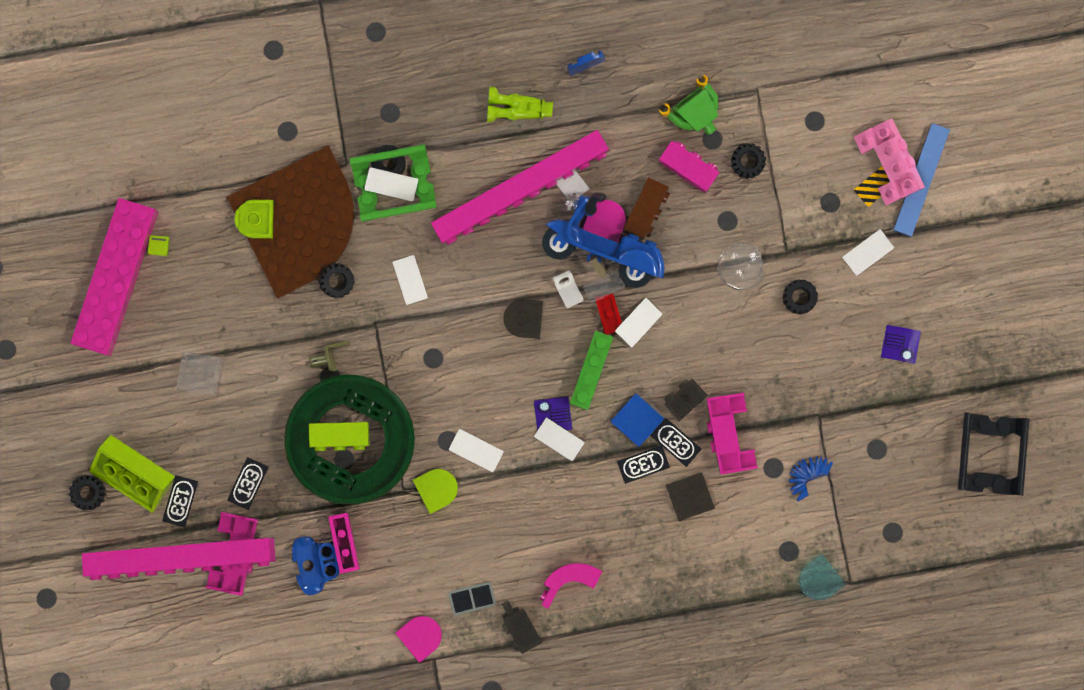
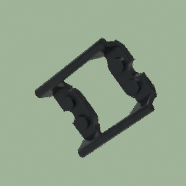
(996, 482)

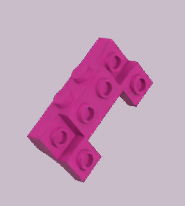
(724, 434)
(234, 579)

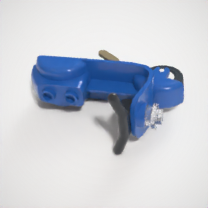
(636, 258)

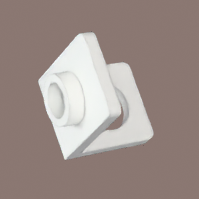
(568, 290)

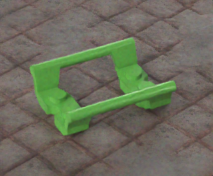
(419, 170)

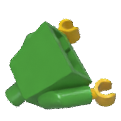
(696, 109)

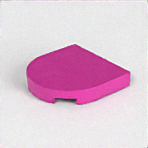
(607, 221)
(421, 636)

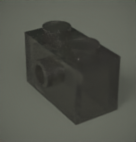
(685, 399)

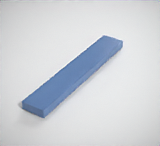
(926, 168)

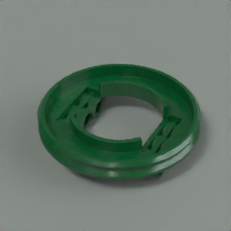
(330, 480)

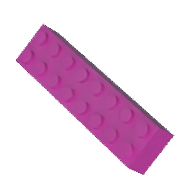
(114, 277)

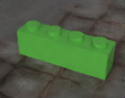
(591, 370)

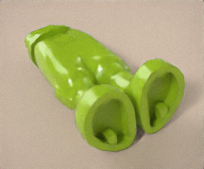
(520, 106)

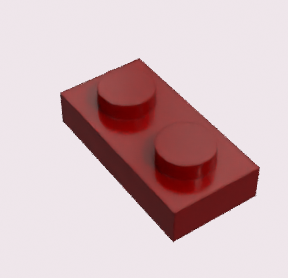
(609, 314)

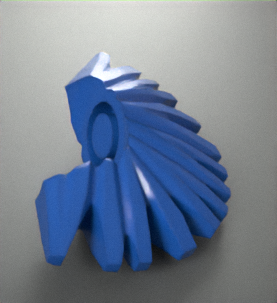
(807, 473)

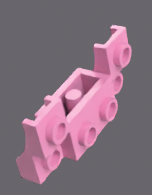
(894, 158)

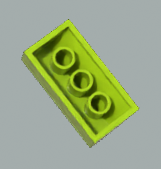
(131, 473)

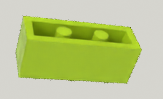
(339, 436)

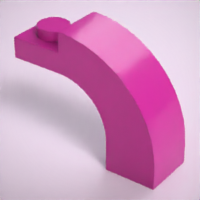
(572, 572)

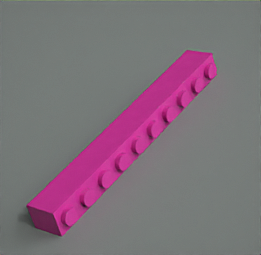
(520, 187)
(178, 557)

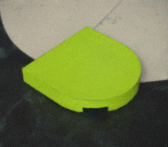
(255, 219)
(437, 489)

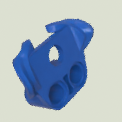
(313, 581)

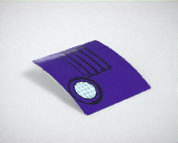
(900, 344)
(555, 410)

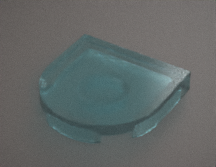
(819, 579)

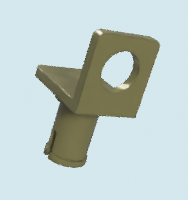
(328, 357)

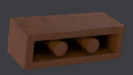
(647, 209)

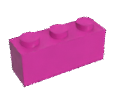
(689, 166)
(344, 543)

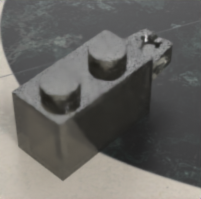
(520, 627)

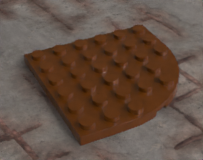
(309, 220)

